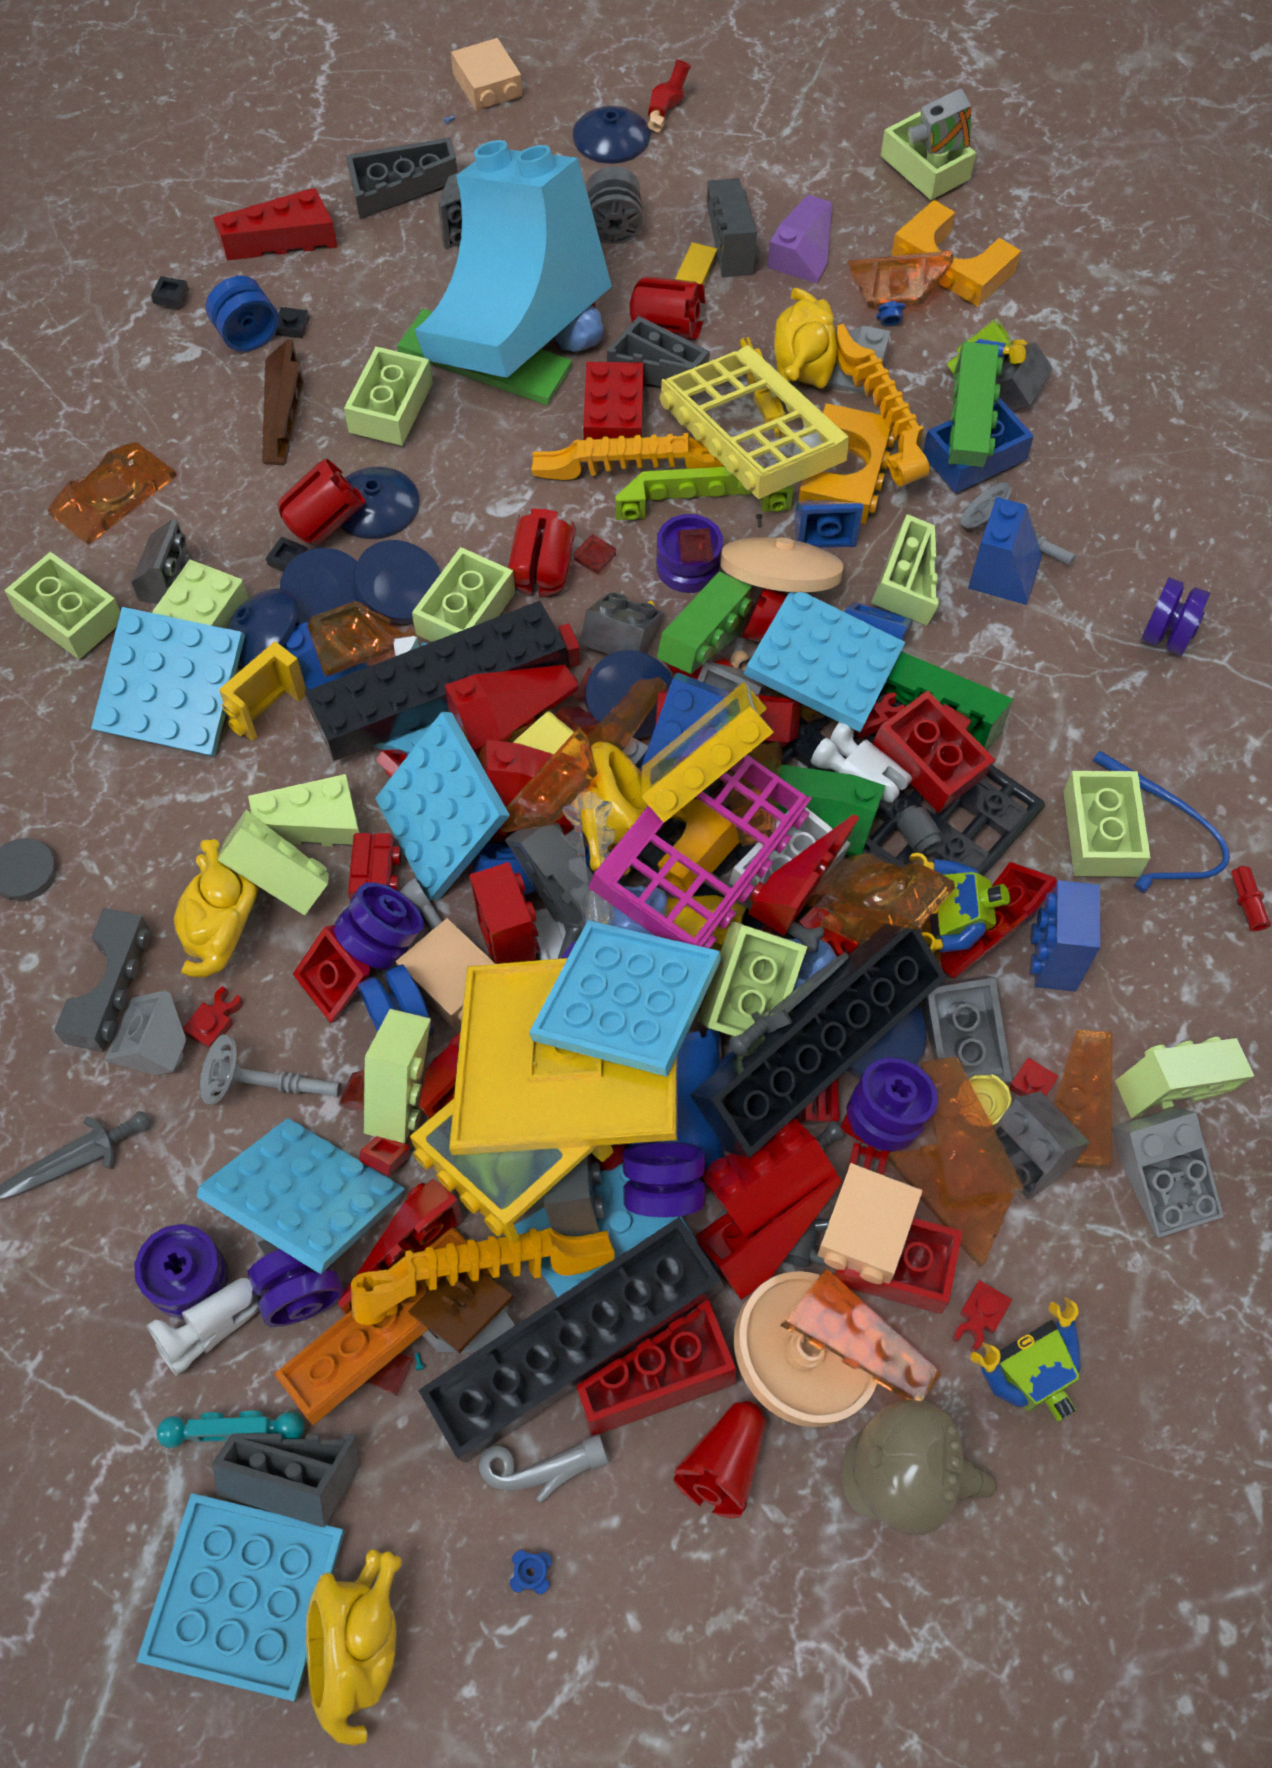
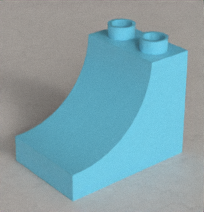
(522, 260)

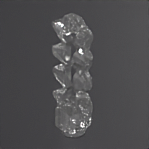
(593, 906)

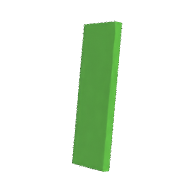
(535, 379)

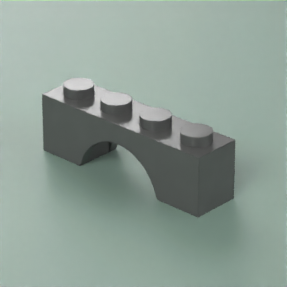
(91, 1018)

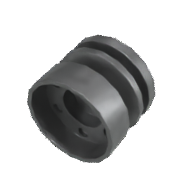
(615, 204)

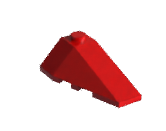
(500, 702)
(511, 766)
(791, 886)
(1027, 895)
(753, 1259)

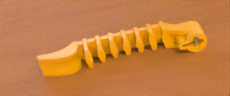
(867, 371)
(566, 463)
(379, 1292)

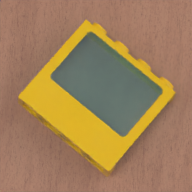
(704, 752)
(500, 1182)

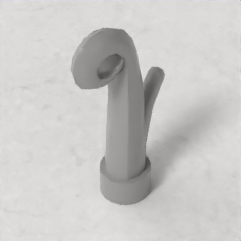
(551, 1471)

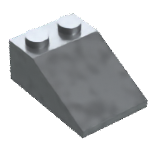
(967, 1023)

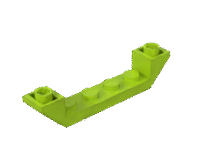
(688, 484)

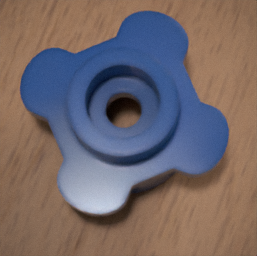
(891, 313)
(525, 1561)

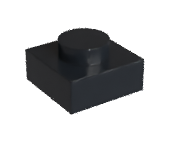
(169, 292)
(292, 322)
(283, 553)

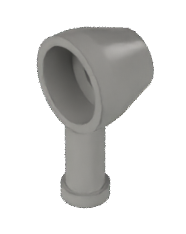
(416, 895)

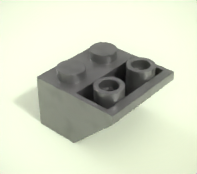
(451, 213)
(1023, 380)
(160, 562)
(620, 624)
(1038, 1141)

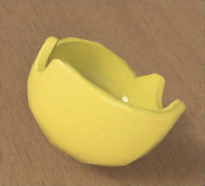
(993, 1095)

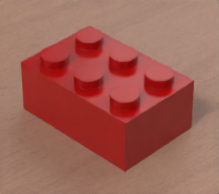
(613, 400)
(934, 751)
(505, 915)
(769, 1180)
(923, 1271)

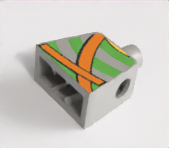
(944, 124)

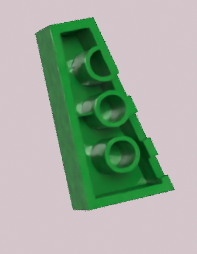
(981, 705)

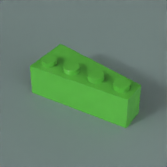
(973, 404)
(706, 623)

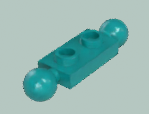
(215, 1428)

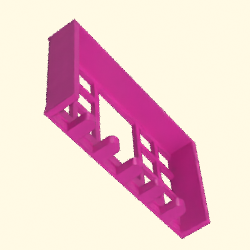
(644, 830)

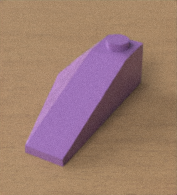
(803, 240)

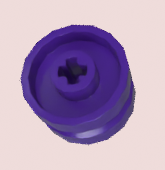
(687, 576)
(1176, 616)
(378, 925)
(892, 1104)
(664, 1179)
(178, 1250)
(292, 1289)

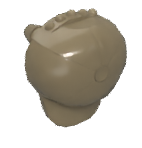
(910, 1468)

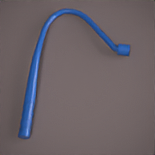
(1145, 881)

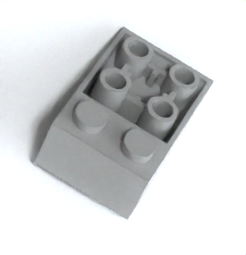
(1169, 1170)

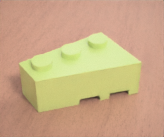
(909, 573)
(309, 812)
(273, 863)
(1183, 1073)
(395, 1076)

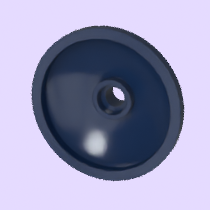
(611, 134)
(389, 503)
(263, 620)

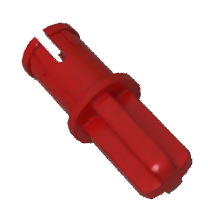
(1250, 899)

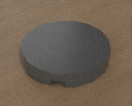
(25, 869)

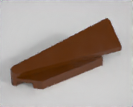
(281, 402)

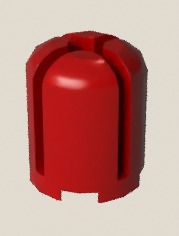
(669, 304)
(319, 503)
(541, 550)

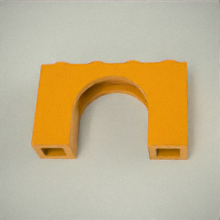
(968, 278)
(867, 440)
(705, 841)

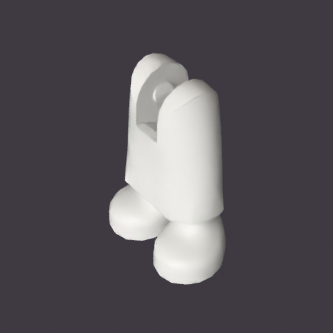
(862, 760)
(205, 1325)

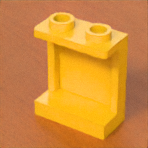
(260, 686)

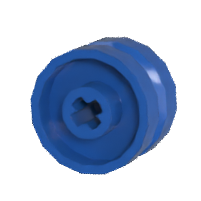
(242, 313)
(403, 996)

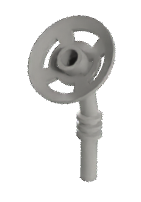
(984, 504)
(221, 1070)

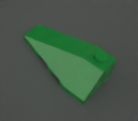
(837, 798)

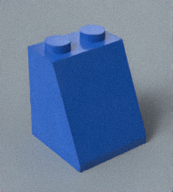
(1007, 554)

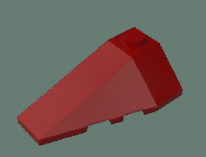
(417, 1224)

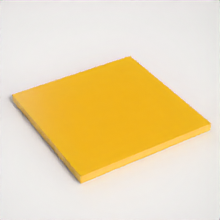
(539, 1095)

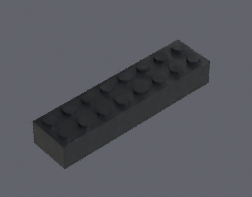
(410, 687)
(828, 1032)
(570, 1340)

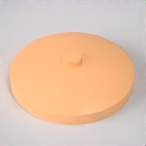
(781, 564)
(785, 1369)

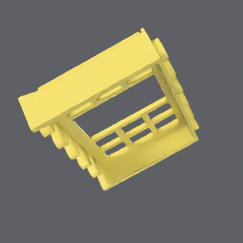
(761, 482)

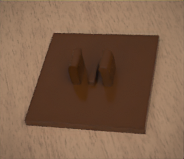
(461, 1310)

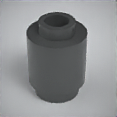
(920, 830)

